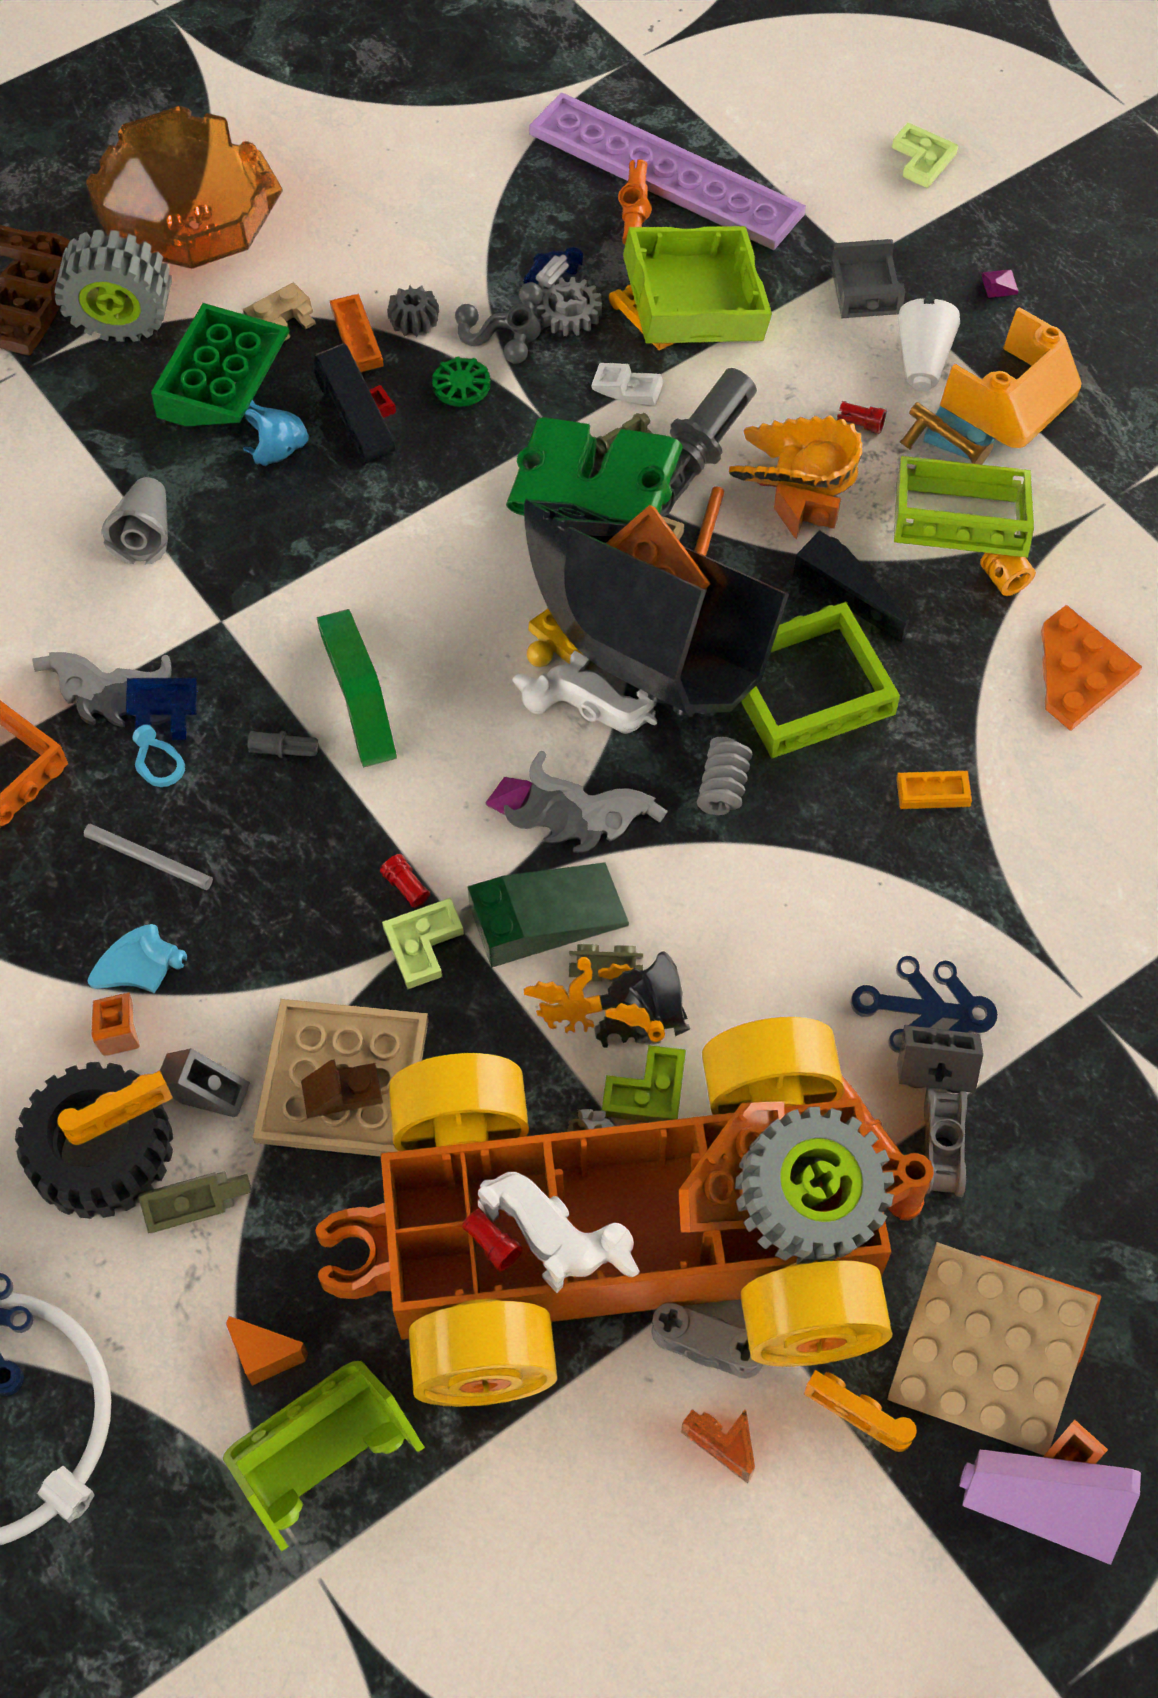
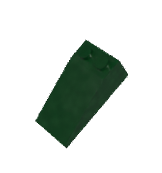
(544, 910)

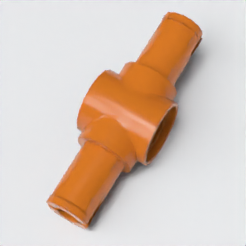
(634, 197)

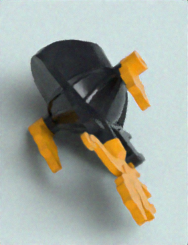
(636, 1003)

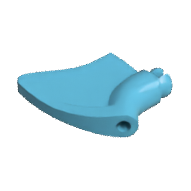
(137, 961)

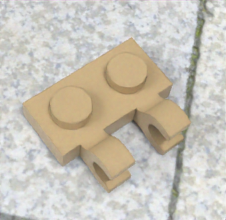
(282, 306)

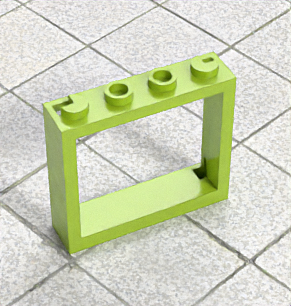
(958, 529)
(836, 719)

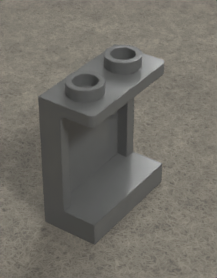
(866, 279)

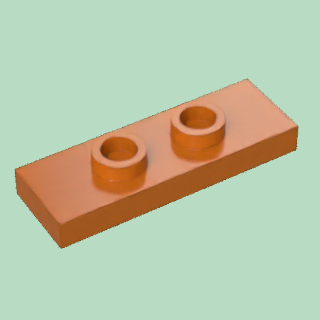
(356, 331)

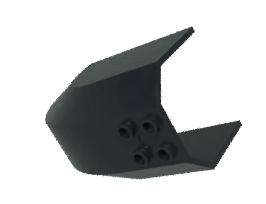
(645, 624)

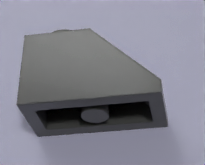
(203, 1083)

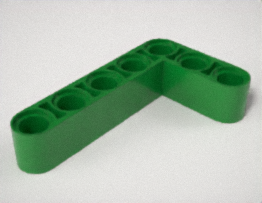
(359, 687)

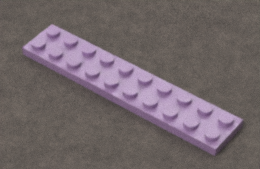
(670, 171)

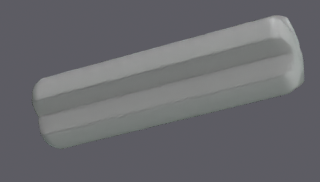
(552, 271)

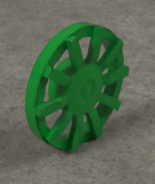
(461, 381)

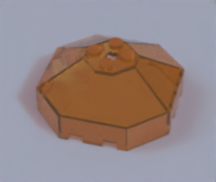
(180, 172)

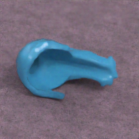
(278, 434)

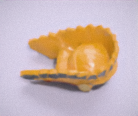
(811, 454)

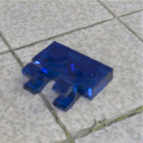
(162, 697)

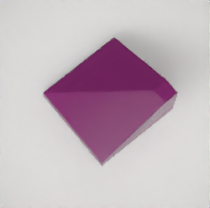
(999, 283)
(511, 793)

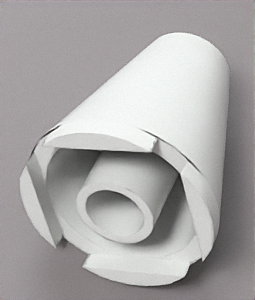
(926, 340)

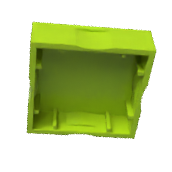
(696, 284)

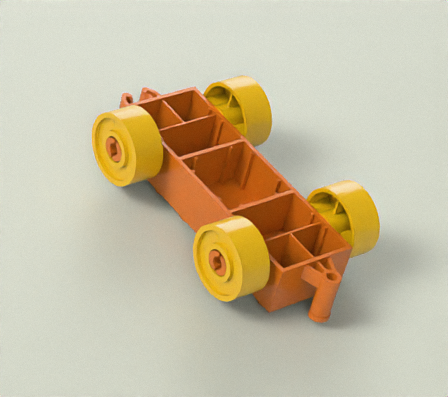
(489, 1331)

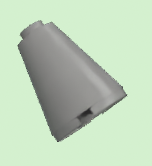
(138, 524)

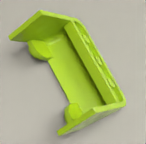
(314, 1440)

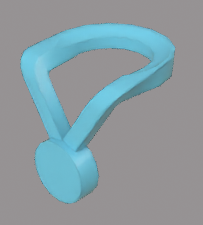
(144, 737)

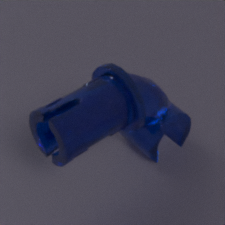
(573, 255)

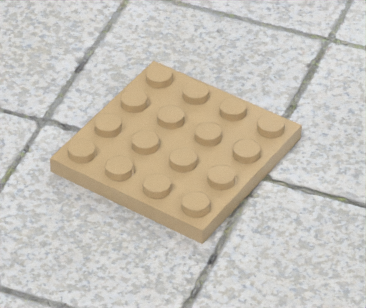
(309, 1037)
(992, 1348)

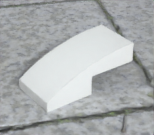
(619, 383)

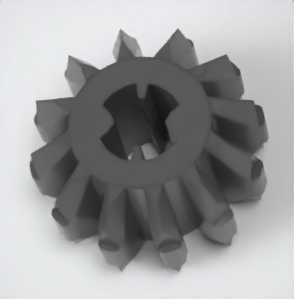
(413, 311)

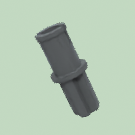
(282, 744)

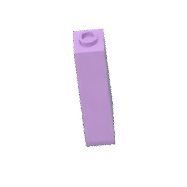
(1055, 1498)

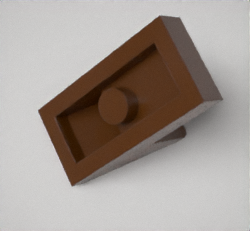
(340, 1090)

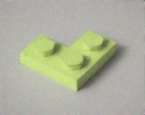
(928, 153)
(413, 937)

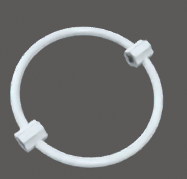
(62, 1490)

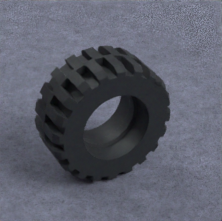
(98, 1186)

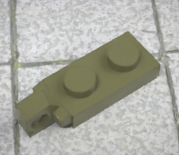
(191, 1200)

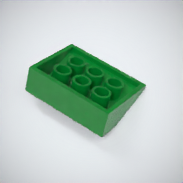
(217, 368)

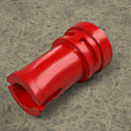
(870, 418)
(400, 874)
(499, 1246)

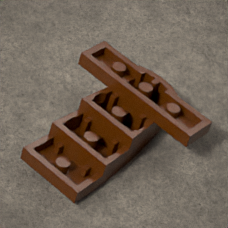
(28, 286)

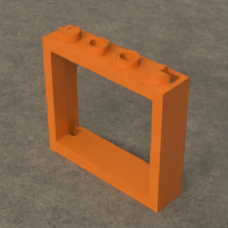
(39, 773)

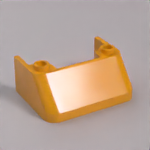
(1021, 407)

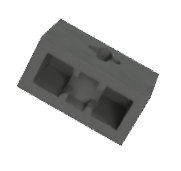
(939, 1059)

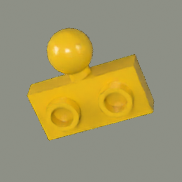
(550, 640)

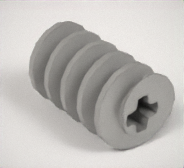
(724, 776)

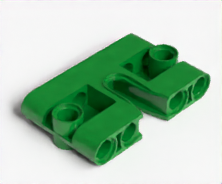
(565, 461)

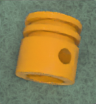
(1005, 572)

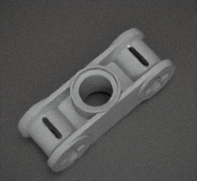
(946, 1118)
(703, 1339)

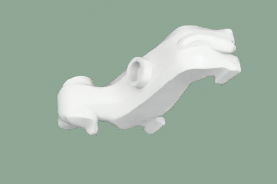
(588, 692)
(552, 1235)

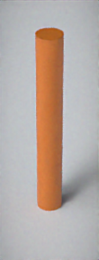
(709, 520)

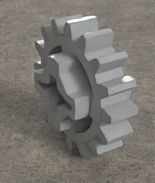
(572, 306)

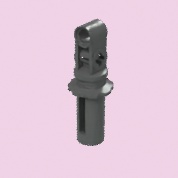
(706, 428)

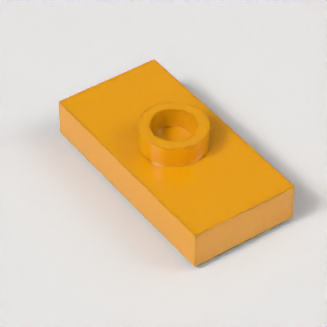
(934, 789)

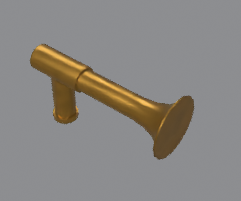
(926, 418)

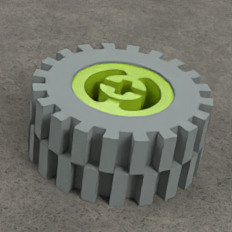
(118, 270)
(779, 1205)

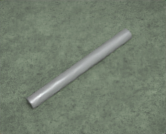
(147, 856)

